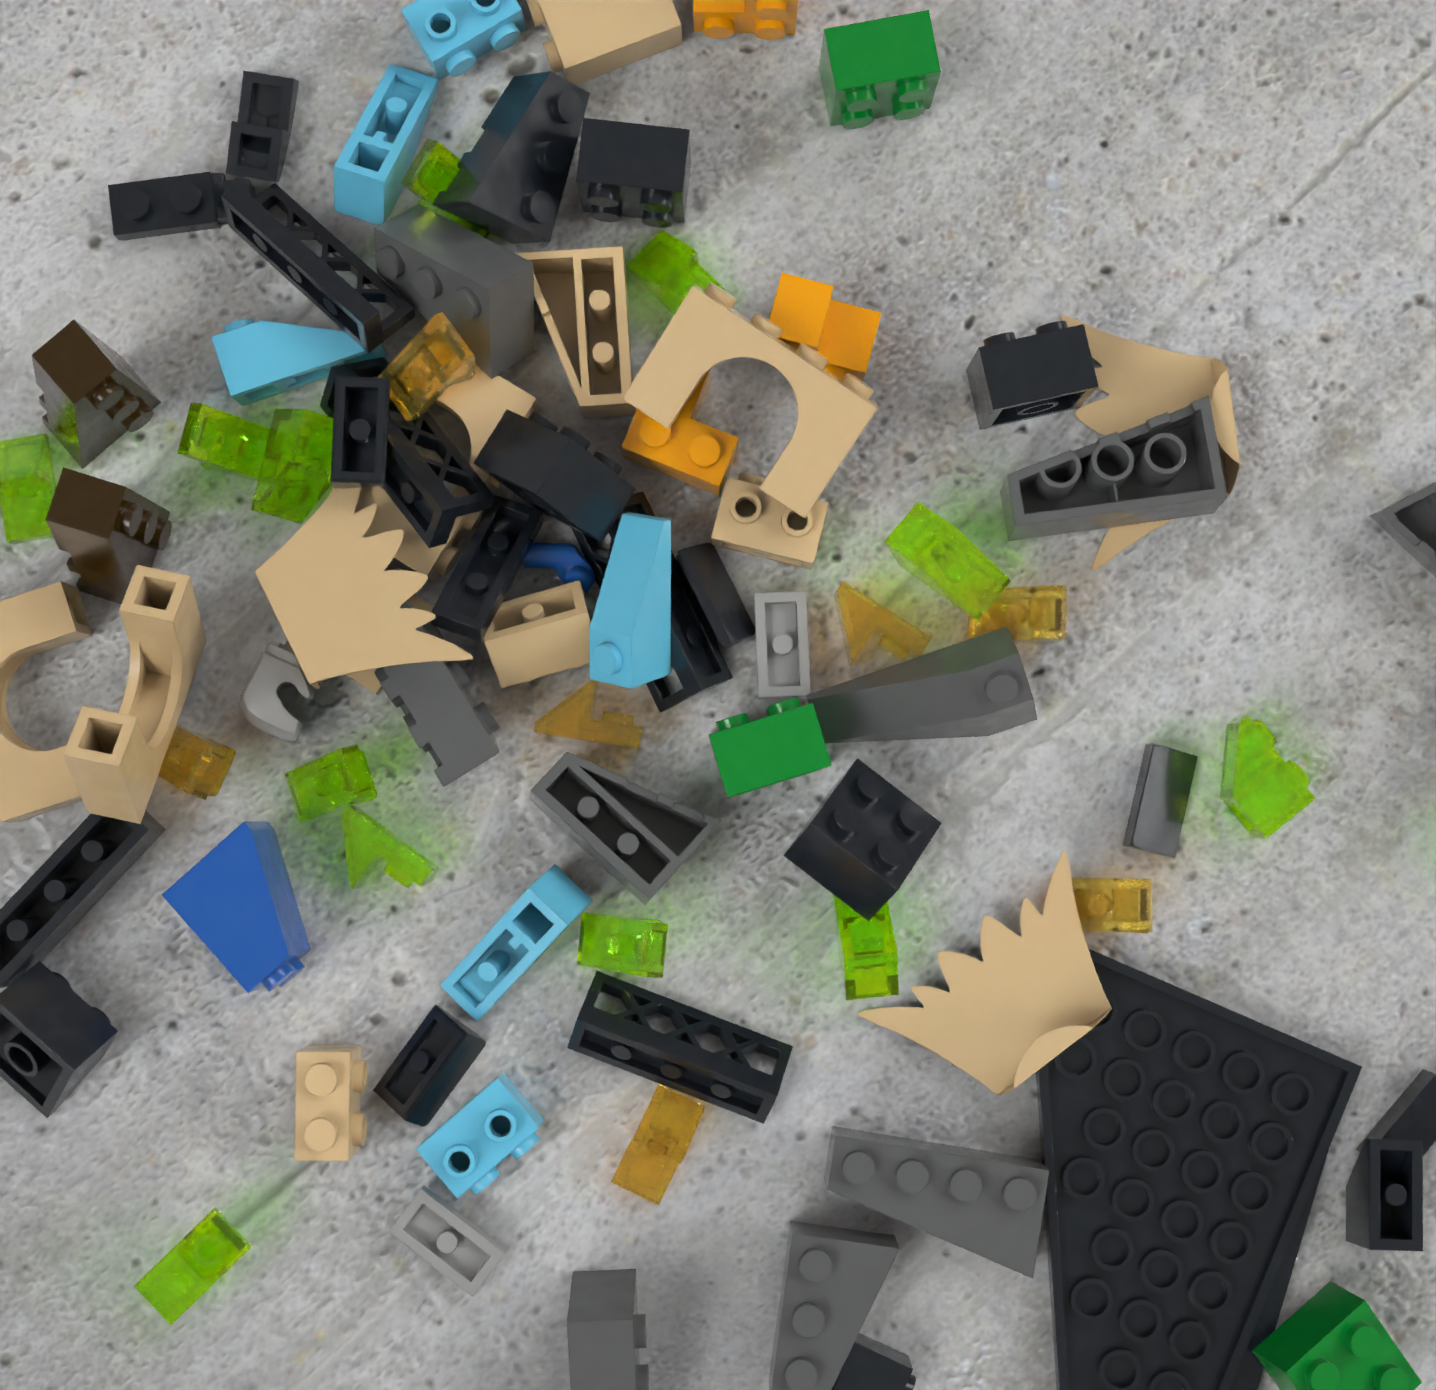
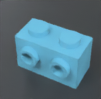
(462, 30)
(481, 1136)

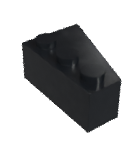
(521, 160)

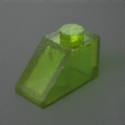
(946, 561)

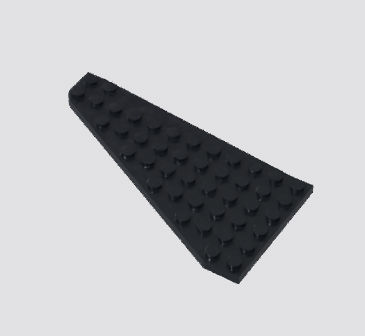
(1177, 1185)

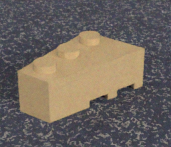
(588, 322)

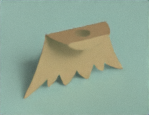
(1145, 384)
(340, 600)
(1015, 1005)

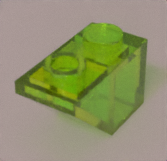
(294, 464)
(1257, 780)
(866, 952)
(193, 1266)

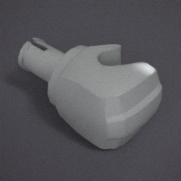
(260, 696)

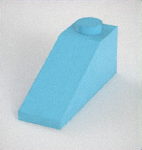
(383, 145)
(278, 357)
(634, 606)
(516, 942)

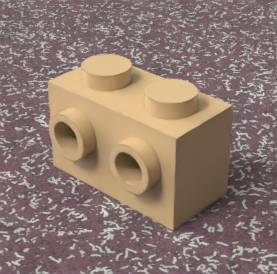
(763, 526)
(539, 634)
(329, 1102)

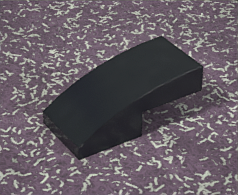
(263, 126)

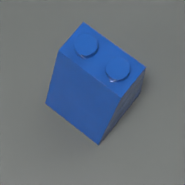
(245, 908)

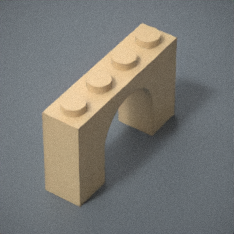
(604, 34)
(711, 331)
(479, 406)
(30, 624)
(121, 753)

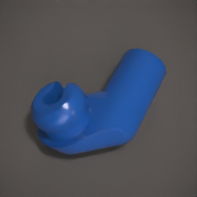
(564, 560)

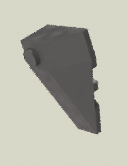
(948, 693)

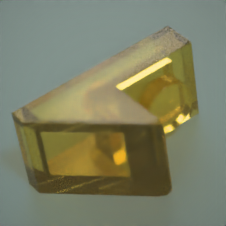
(428, 367)
(1030, 614)
(862, 616)
(575, 721)
(196, 763)
(1114, 904)
(658, 1144)

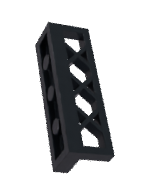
(314, 274)
(415, 480)
(693, 647)
(683, 1065)

